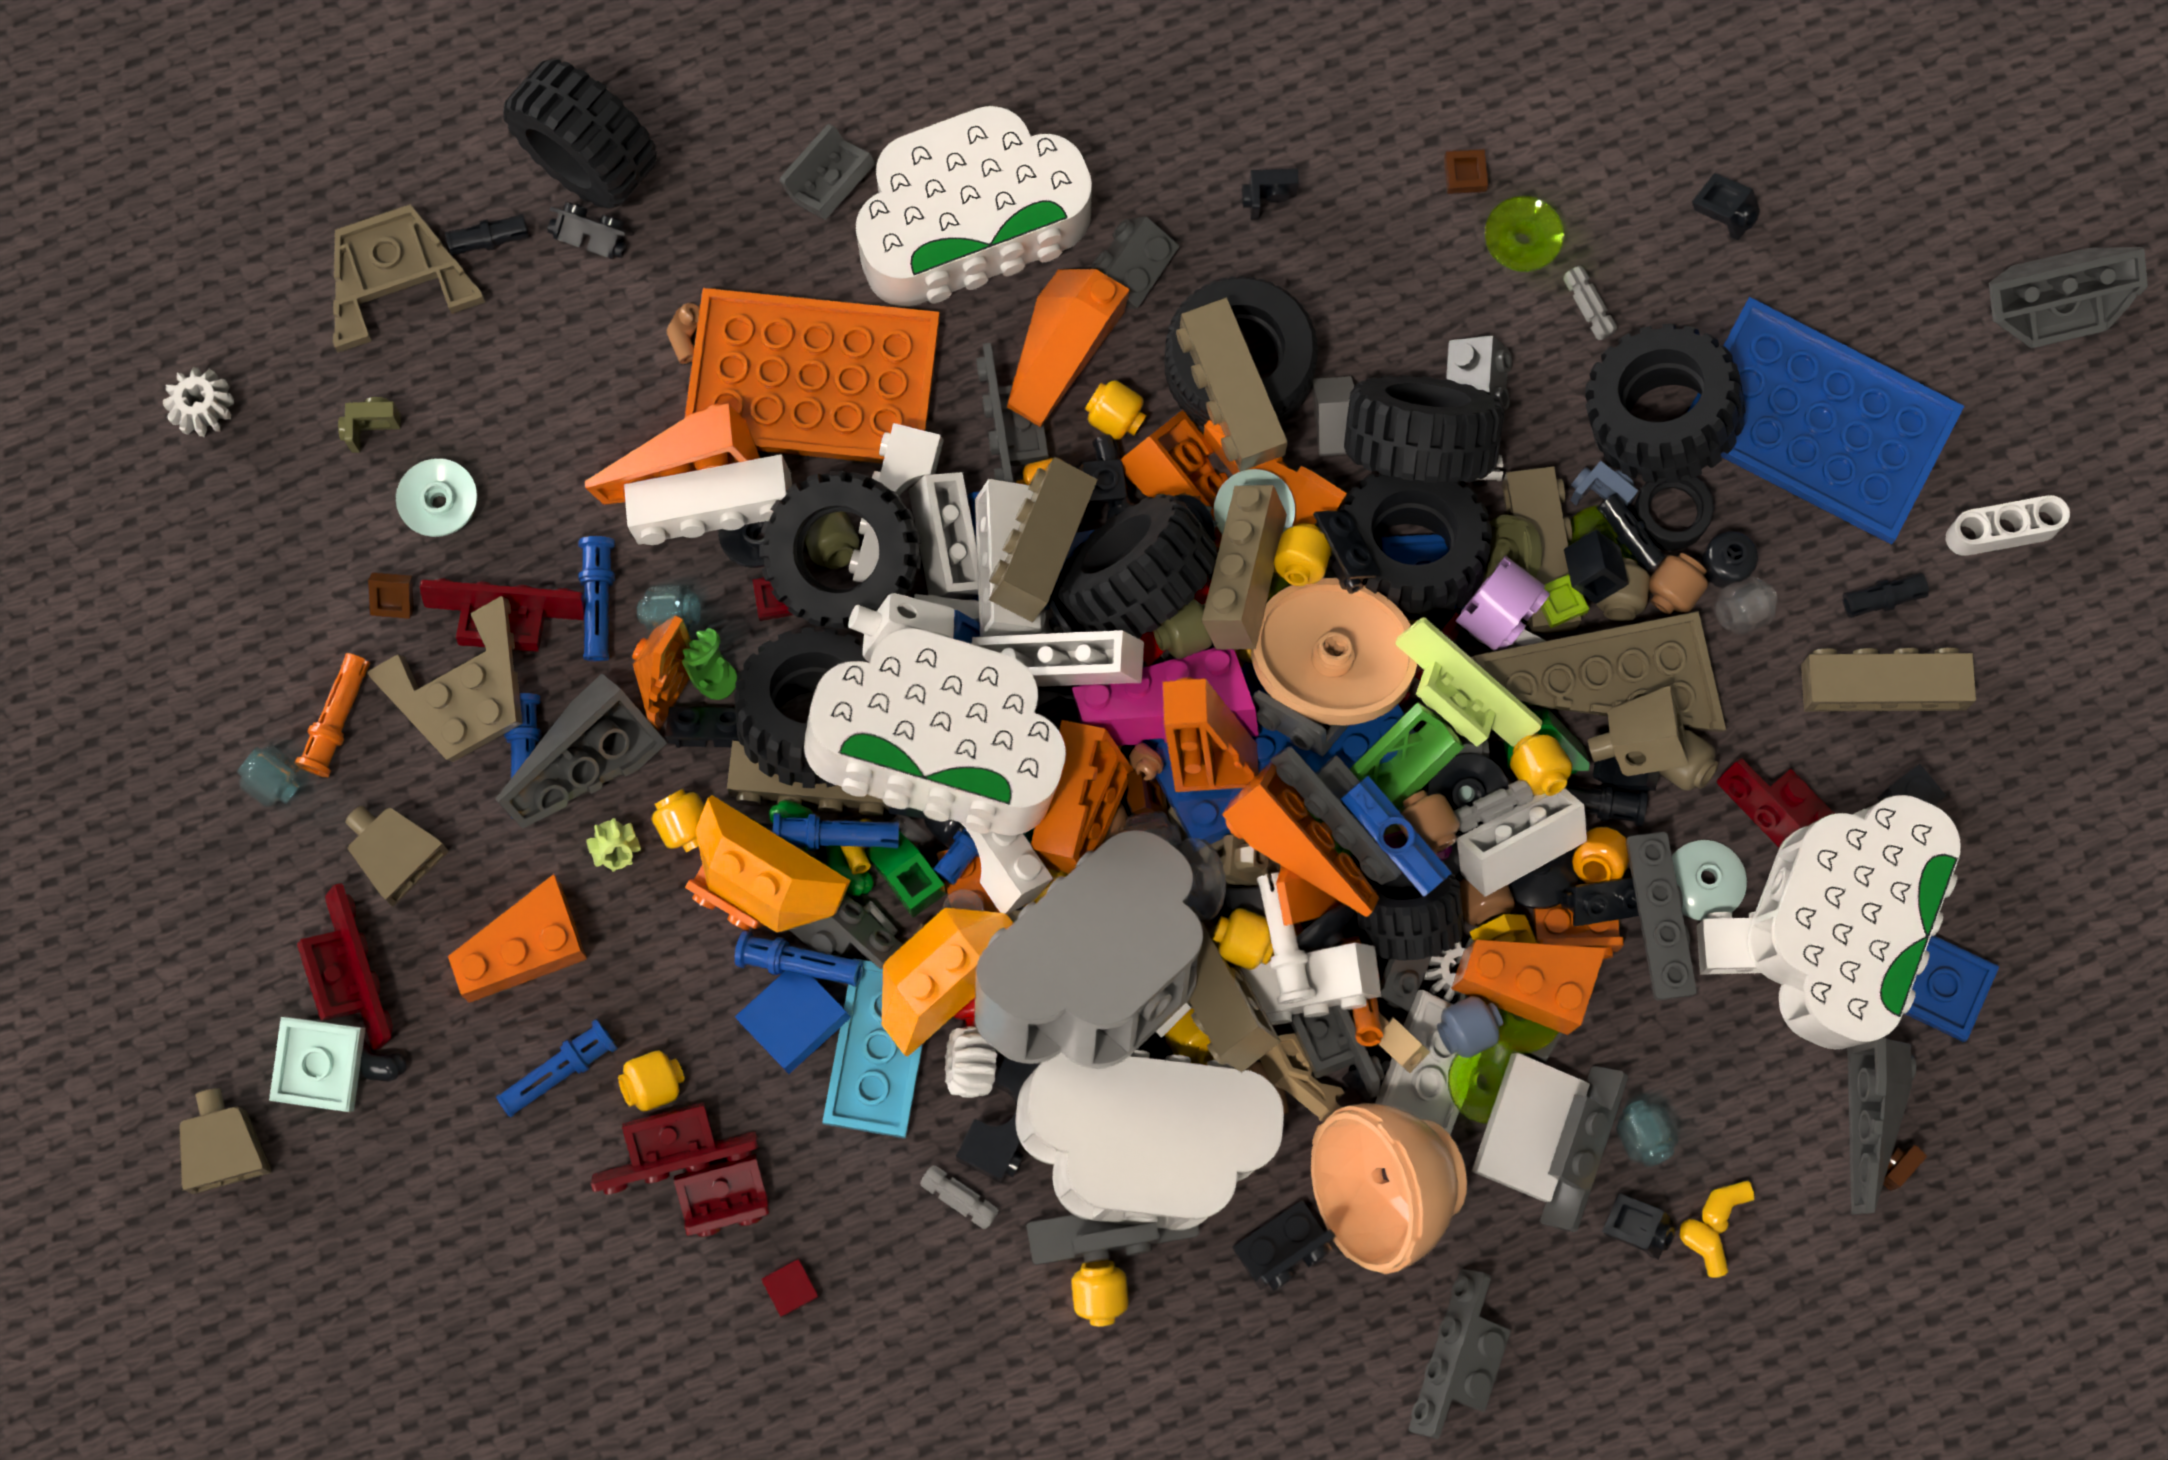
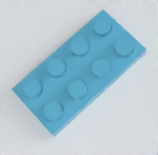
(870, 1075)

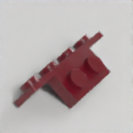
(527, 604)
(1774, 808)
(341, 973)
(671, 1143)

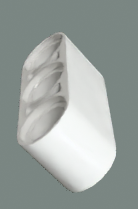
(2023, 516)

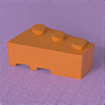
(519, 945)
(1531, 979)

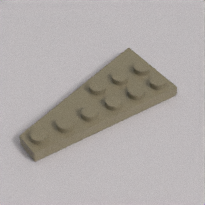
(1614, 667)

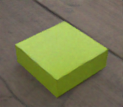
(1563, 602)

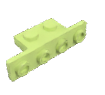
(1463, 689)

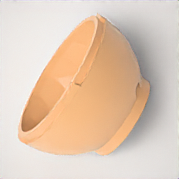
(1380, 1220)

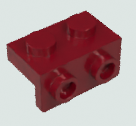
(722, 1196)

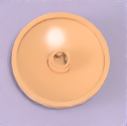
(1333, 653)

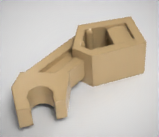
(1401, 1044)
(1291, 1071)

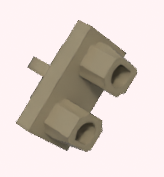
(1245, 864)

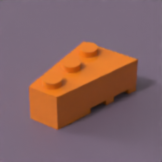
(1205, 739)
(1084, 798)

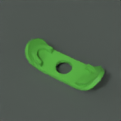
(707, 667)

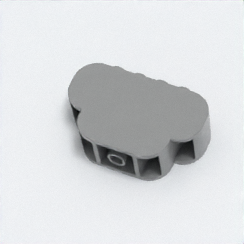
(1093, 958)

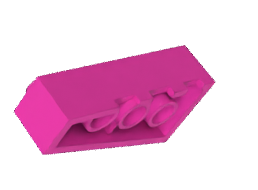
(1137, 710)

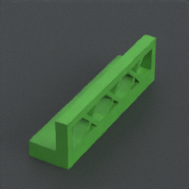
(1417, 759)

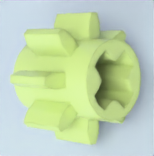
(613, 845)

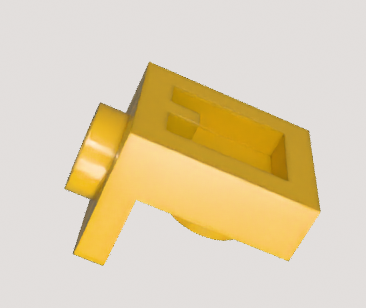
(1505, 928)

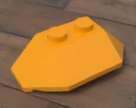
(764, 871)
(935, 974)

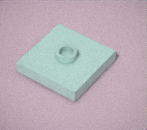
(317, 1064)

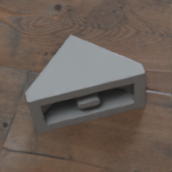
(1331, 411)

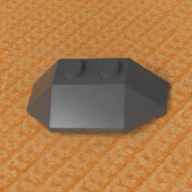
(2067, 293)

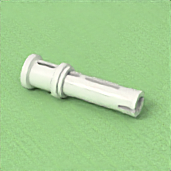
(1288, 959)

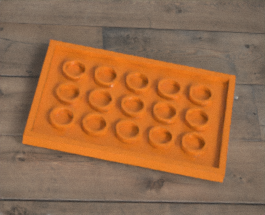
(814, 370)

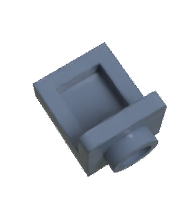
(1604, 483)

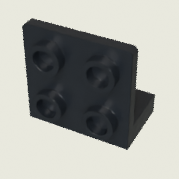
(1282, 1245)

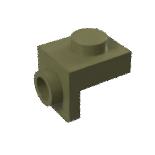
(373, 414)

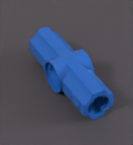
(1376, 814)

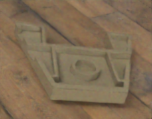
(386, 257)
(468, 702)

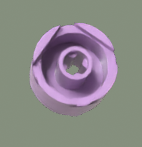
(1501, 603)

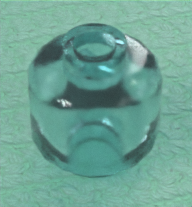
(666, 601)
(269, 776)
(1647, 1133)

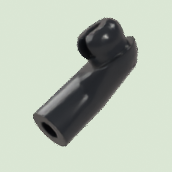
(381, 1067)

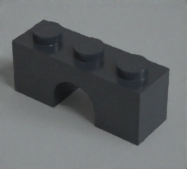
(995, 1148)

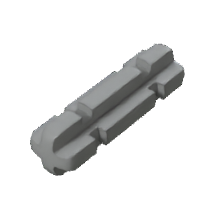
(1590, 303)
(1494, 805)
(959, 1197)

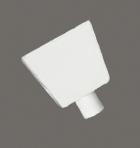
(900, 613)

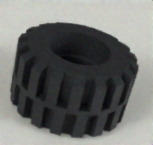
(1413, 925)

